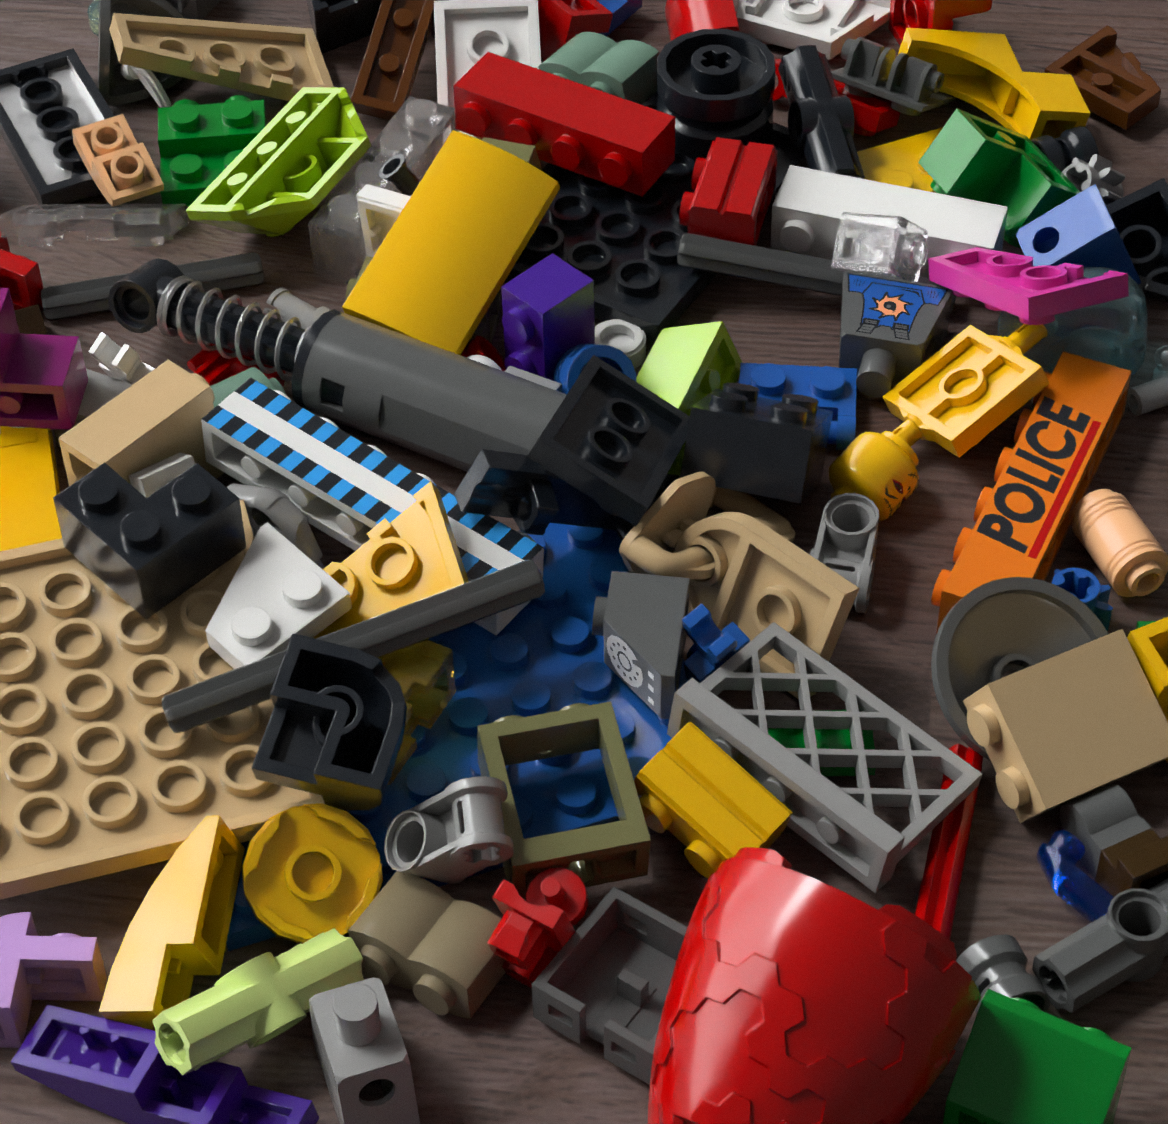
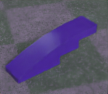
(124, 1076)

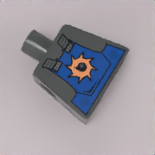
(889, 328)

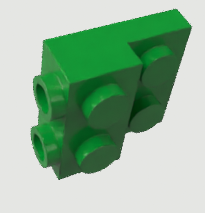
(202, 141)

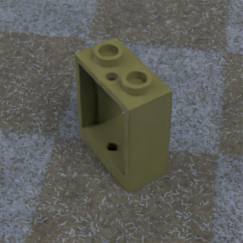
(595, 852)

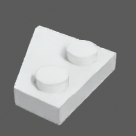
(271, 598)

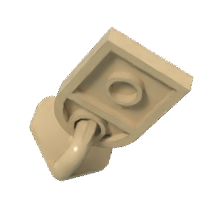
(741, 566)

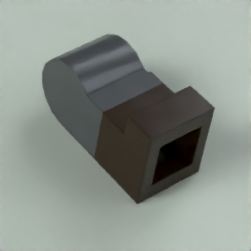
(1117, 842)

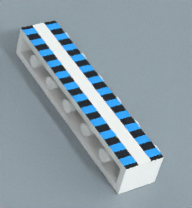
(344, 482)

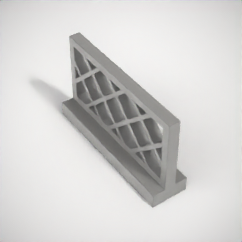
(826, 816)

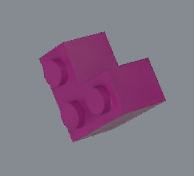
(39, 375)

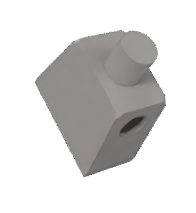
(360, 1044)

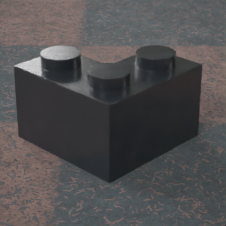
(153, 544)

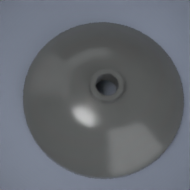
(1000, 633)

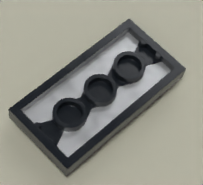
(37, 116)

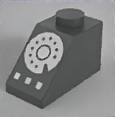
(645, 634)

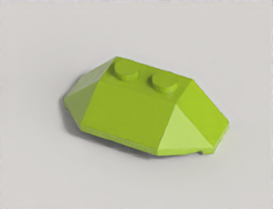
(286, 166)

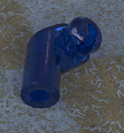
(1069, 882)

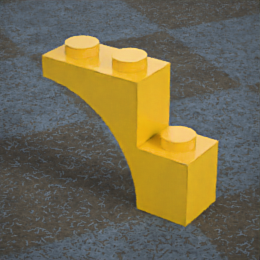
(988, 76)

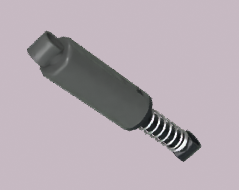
(350, 369)

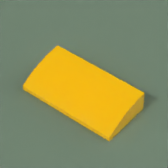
(453, 244)

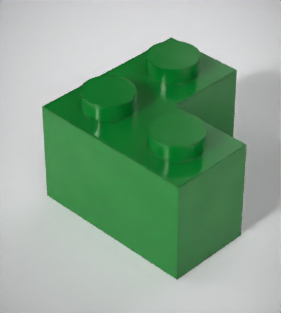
(995, 167)

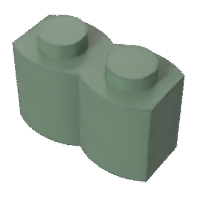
(599, 62)

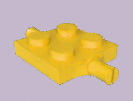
(967, 388)

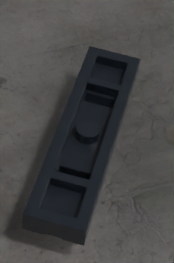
(521, 490)

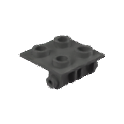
(904, 80)

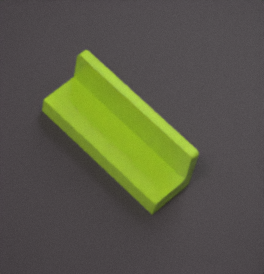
(688, 366)

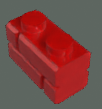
(731, 191)

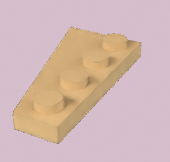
(226, 54)

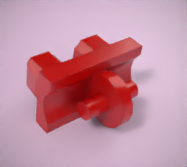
(541, 925)

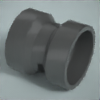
(1001, 966)

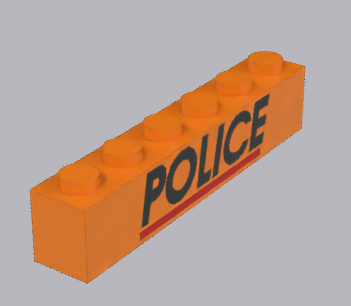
(1039, 480)

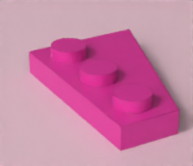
(1017, 287)

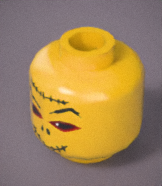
(877, 468)

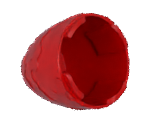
(803, 1005)

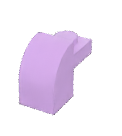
(43, 969)

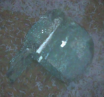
(1102, 332)

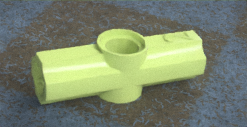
(255, 1001)

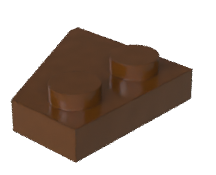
(1109, 79)

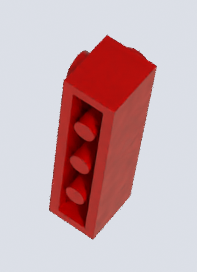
(566, 122)

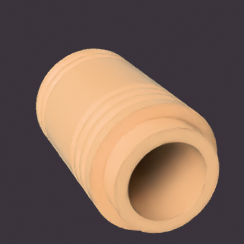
(1119, 543)

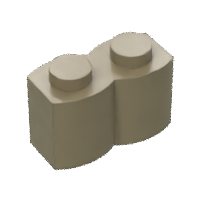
(429, 945)

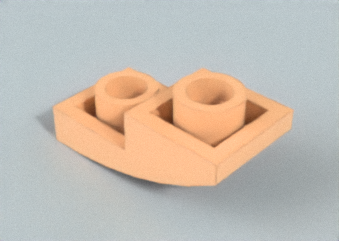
(116, 160)

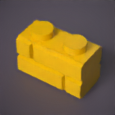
(707, 801)

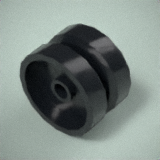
(716, 88)

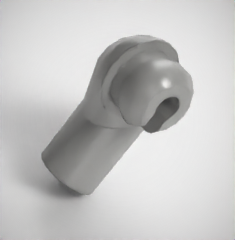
(1153, 393)

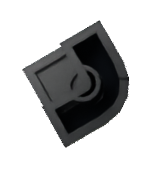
(332, 725)

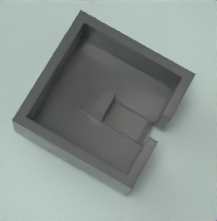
(613, 980)

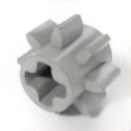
(1097, 172)

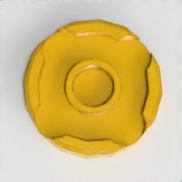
(311, 872)

